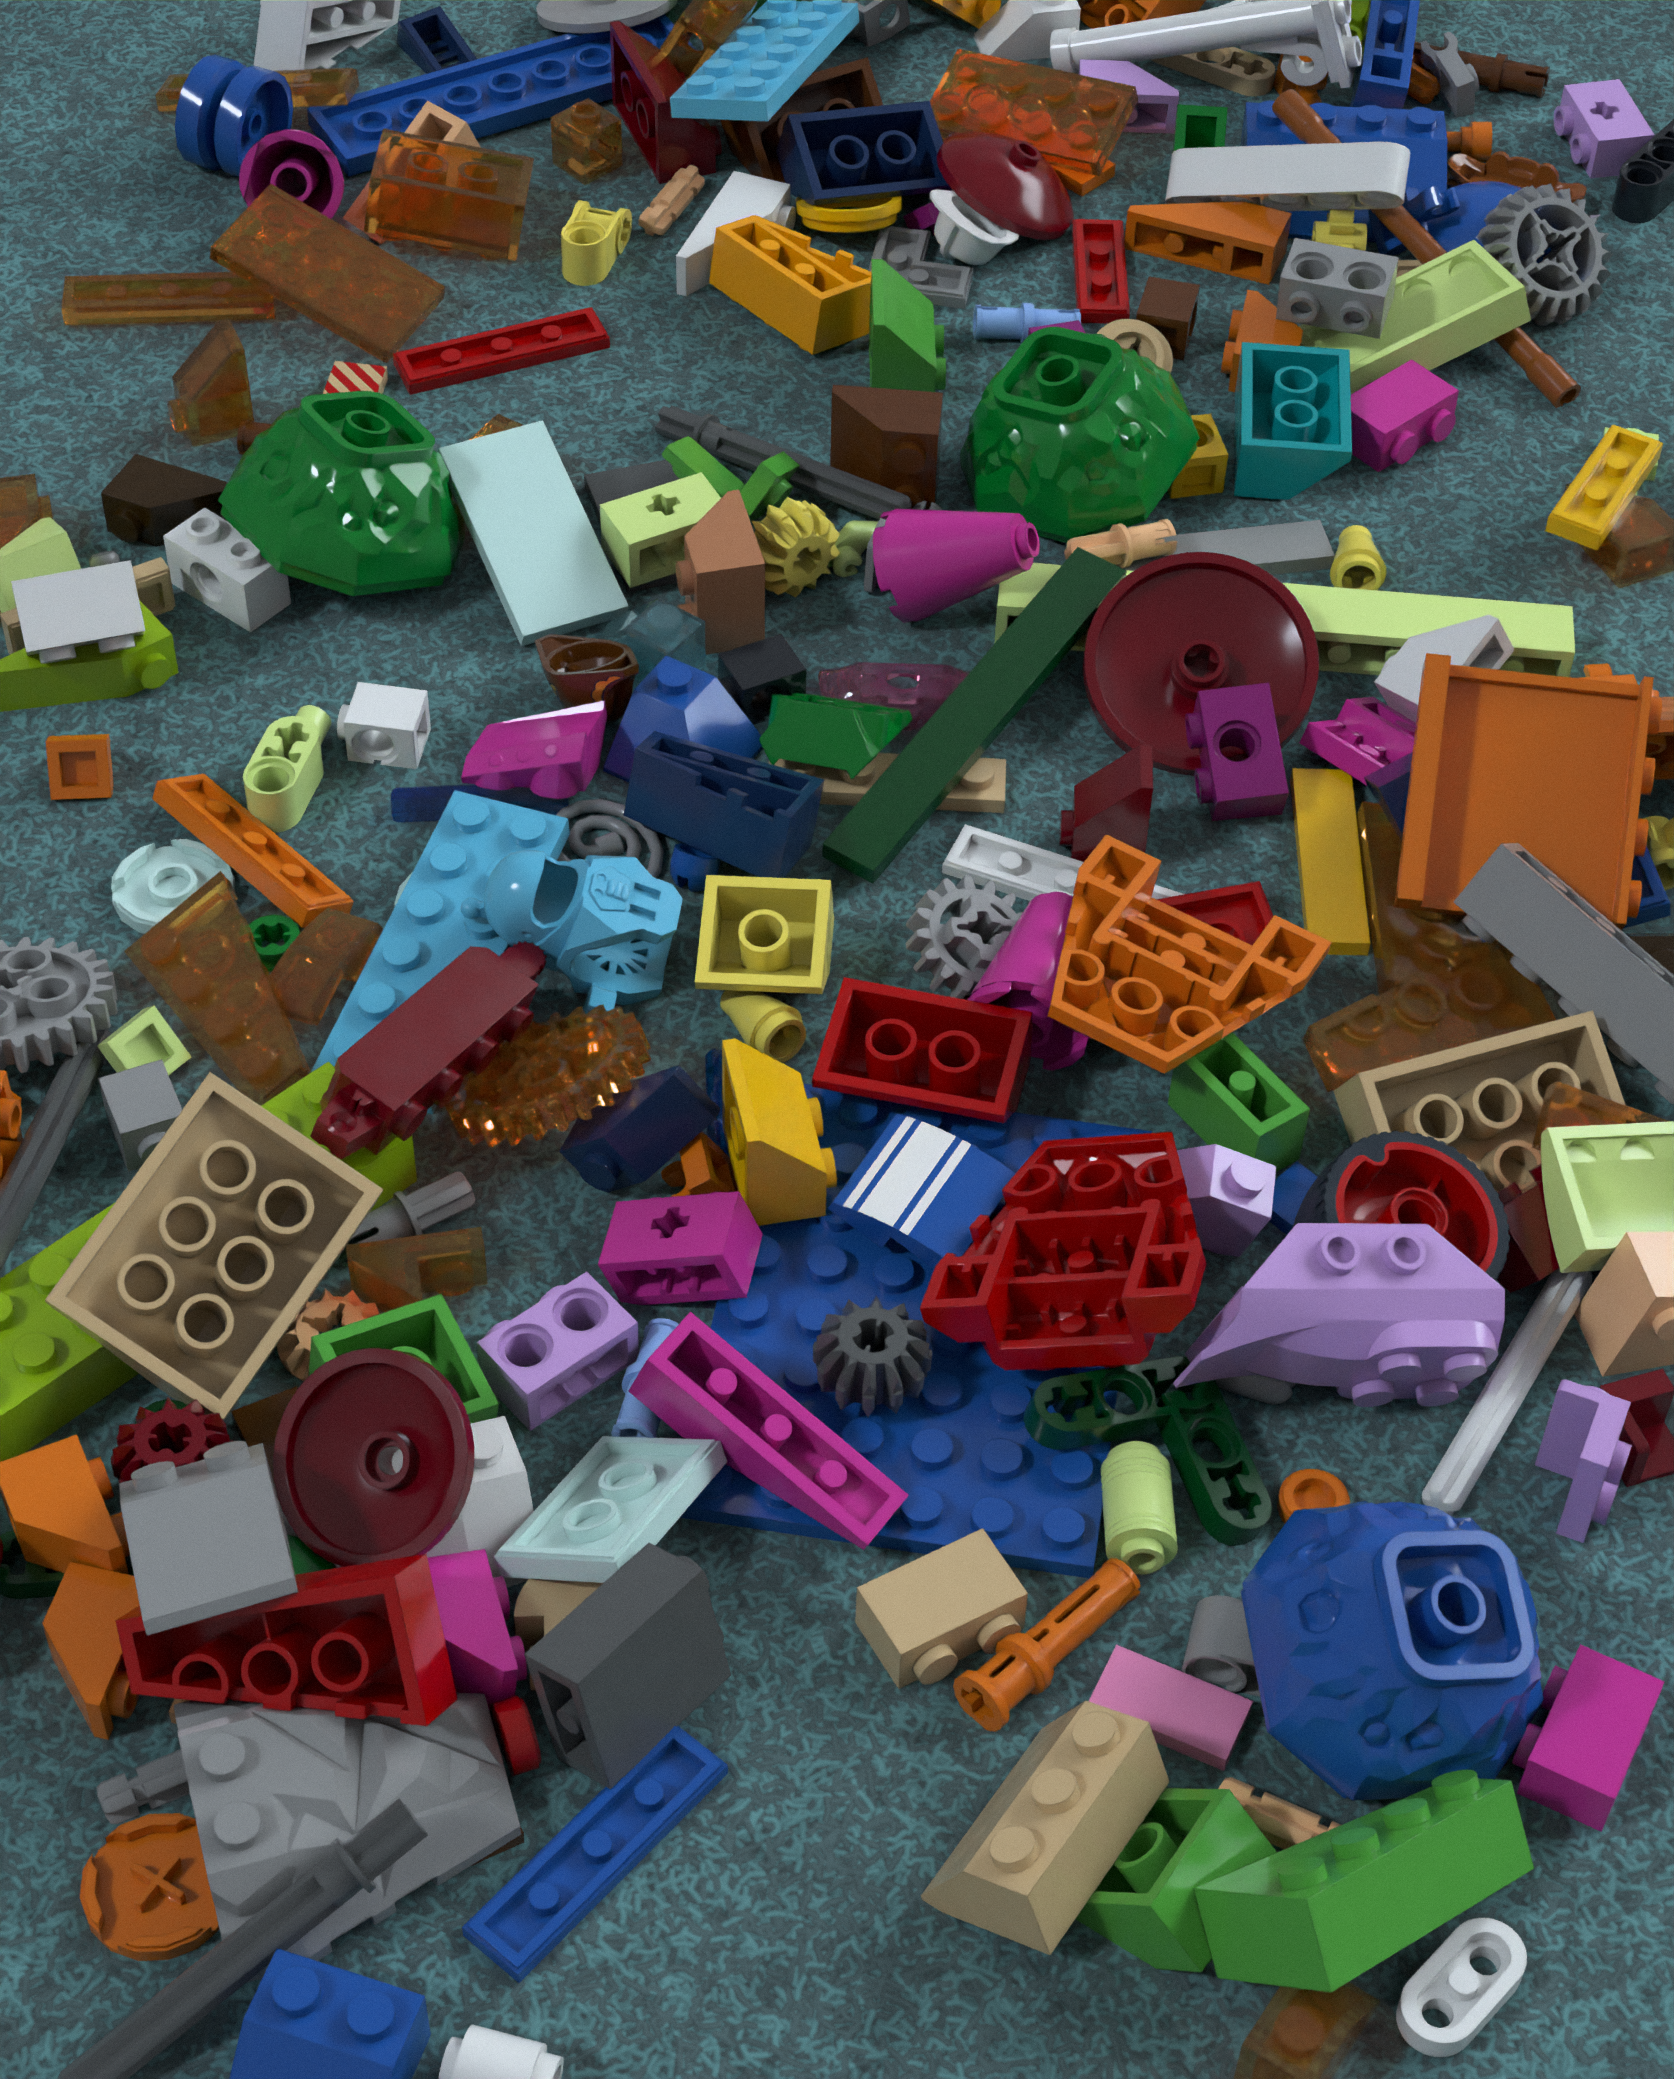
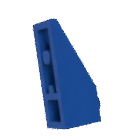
(1386, 54)

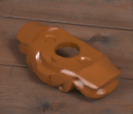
(1510, 170)

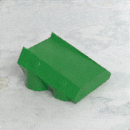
(829, 731)

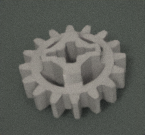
(968, 941)

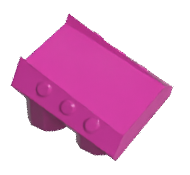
(543, 752)

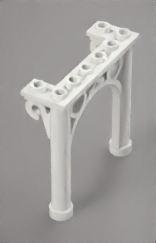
(1271, 26)

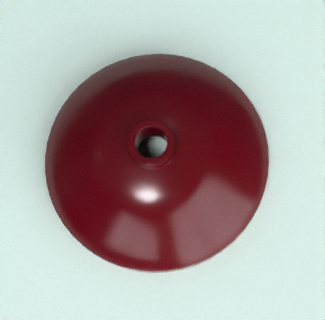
(1007, 183)
(339, 1452)

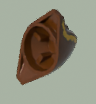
(589, 671)

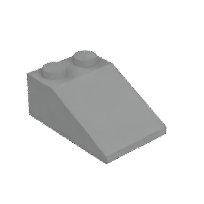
(206, 1536)

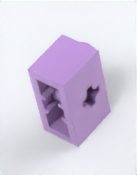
(1601, 126)

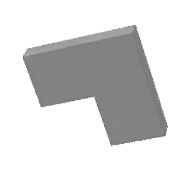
(906, 253)

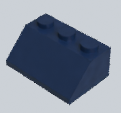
(861, 153)

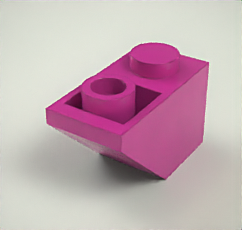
(474, 1626)

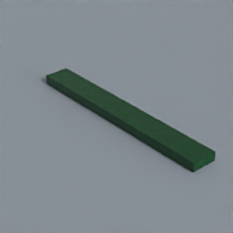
(971, 717)

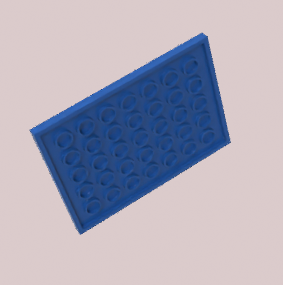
(965, 1438)

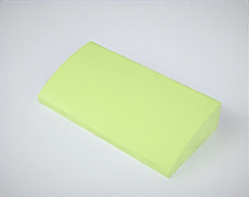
(1434, 315)
(1604, 1185)

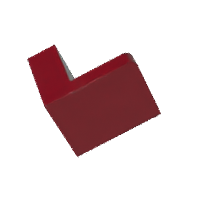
(1645, 1425)

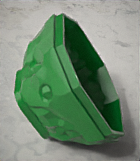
(1076, 435)
(348, 496)

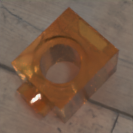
(586, 141)

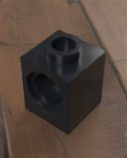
(758, 672)

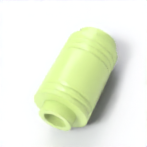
(1138, 1507)

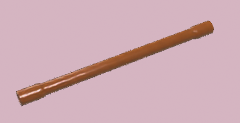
(1539, 367)

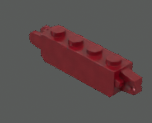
(428, 1048)

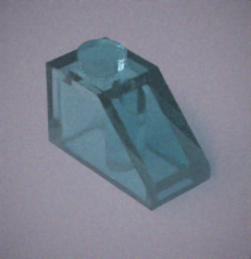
(657, 632)

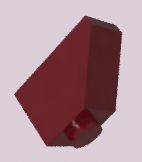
(1111, 803)

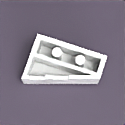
(315, 31)

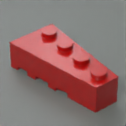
(343, 1644)

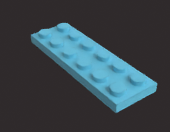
(765, 60)
(428, 921)

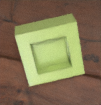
(143, 1041)

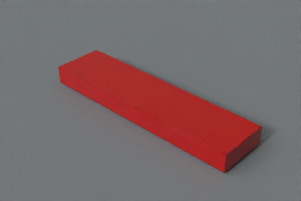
(500, 350)

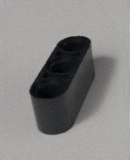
(1647, 180)

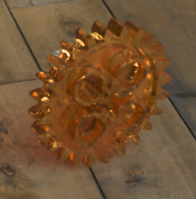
(551, 1076)

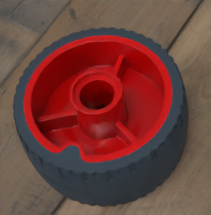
(1413, 1182)

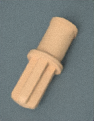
(1125, 544)

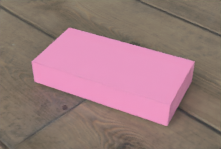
(1180, 1708)

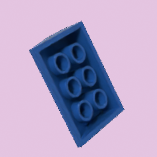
(1415, 128)

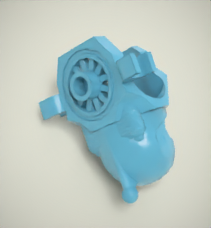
(586, 920)

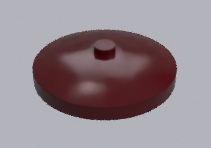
(1191, 629)

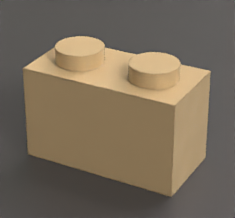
(941, 1609)

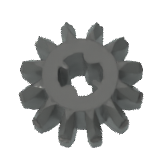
(872, 1356)

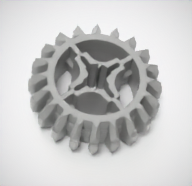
(1574, 267)

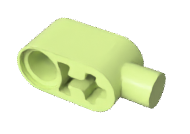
(286, 768)

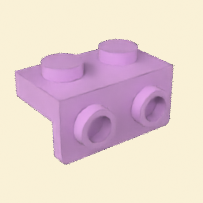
(1585, 1446)

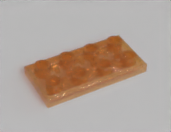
(327, 273)

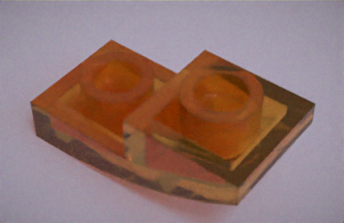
(325, 952)

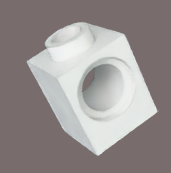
(385, 725)

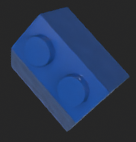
(329, 2025)

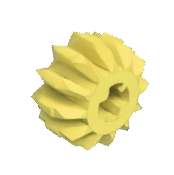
(795, 545)

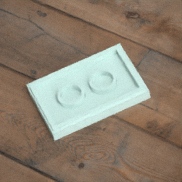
(610, 1508)

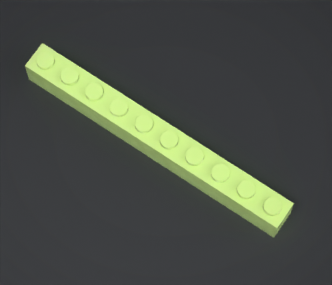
(1366, 627)

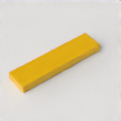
(1330, 859)

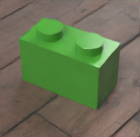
(1239, 1103)

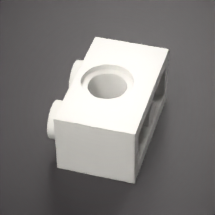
(225, 570)

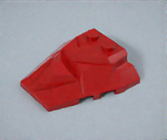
(1078, 1260)

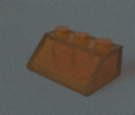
(448, 195)

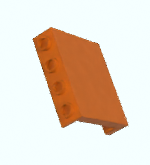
(1529, 766)

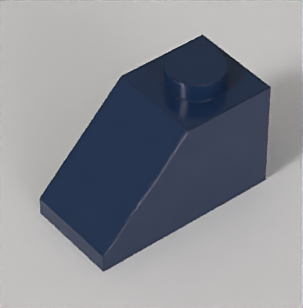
(639, 1131)

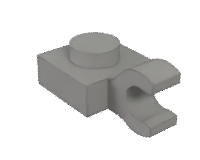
(1456, 79)

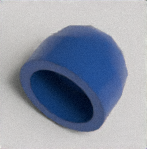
(692, 867)

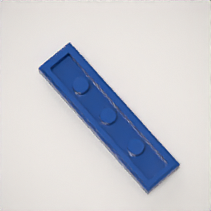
(593, 1854)

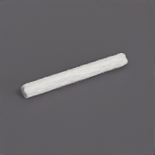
(1505, 1391)

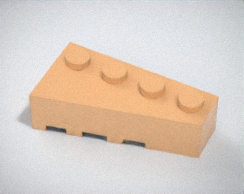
(1631, 1306)

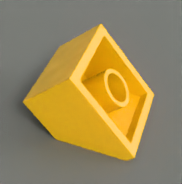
(773, 1137)

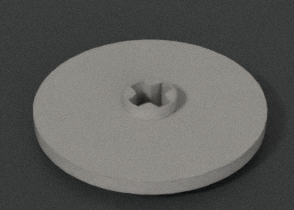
(596, 15)

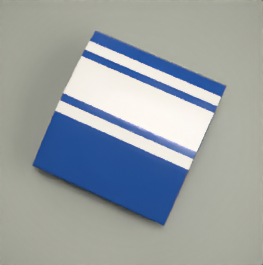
(921, 1190)

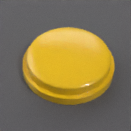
(872, 216)

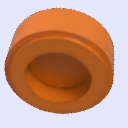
(1309, 1491)

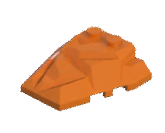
(1158, 977)

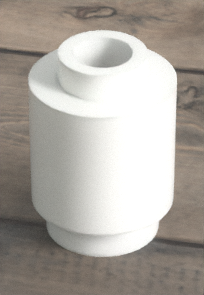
(498, 2055)

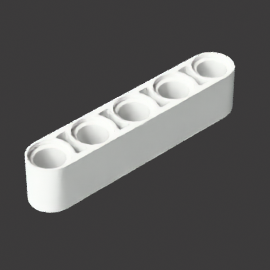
(1292, 175)

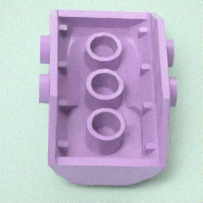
(1359, 1311)

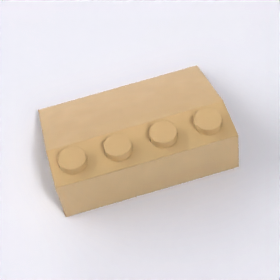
(1483, 1093)
(214, 1248)

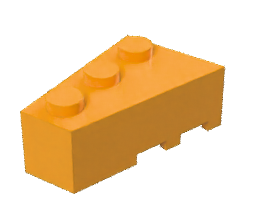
(790, 285)

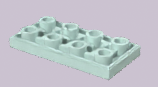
(532, 533)

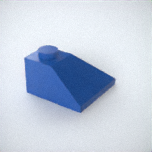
(683, 705)

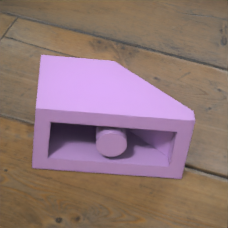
(1156, 99)
(1227, 1196)

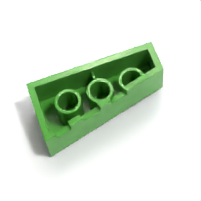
(1366, 1886)

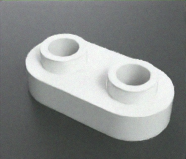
(1459, 1991)

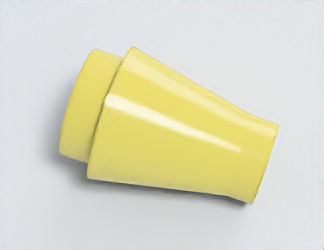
(1357, 561)
(765, 1023)

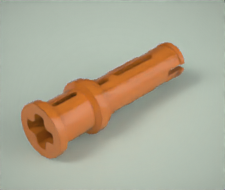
(1027, 1660)

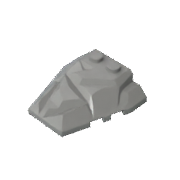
(288, 1783)

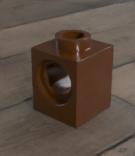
(1171, 310)

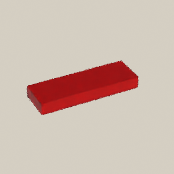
(1100, 270)

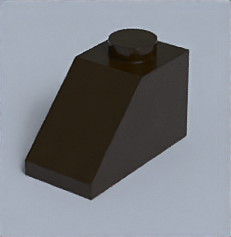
(154, 498)

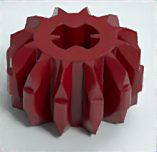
(166, 1436)

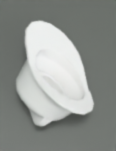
(966, 233)

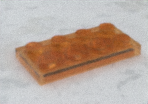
(1059, 112)

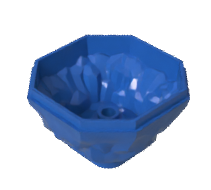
(1392, 1646)

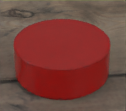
(516, 1735)

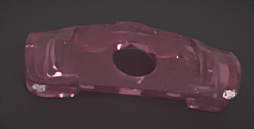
(868, 684)

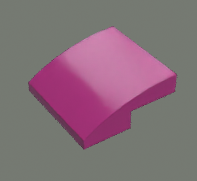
(1362, 737)

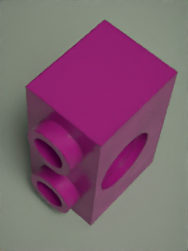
(1247, 721)

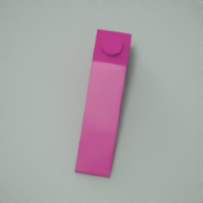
(767, 1435)

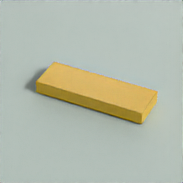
(1604, 487)

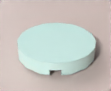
(135, 888)

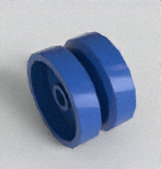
(228, 110)

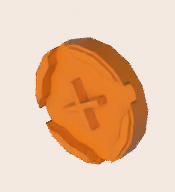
(150, 1889)

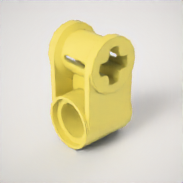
(593, 242)

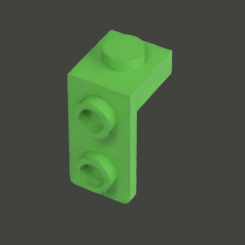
(765, 487)

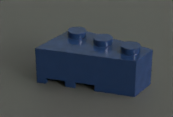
(724, 803)

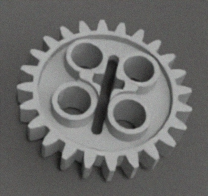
(51, 1001)

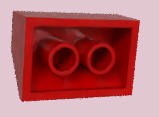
(926, 1050)

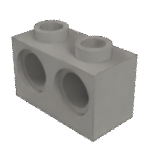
(1337, 288)

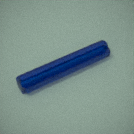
(429, 802)

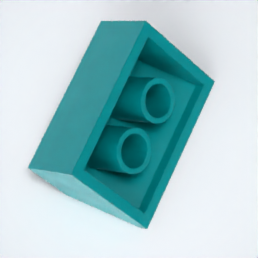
(1290, 418)

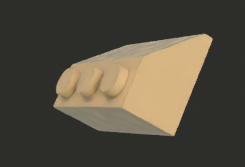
(1053, 1827)

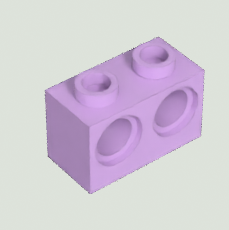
(560, 1357)

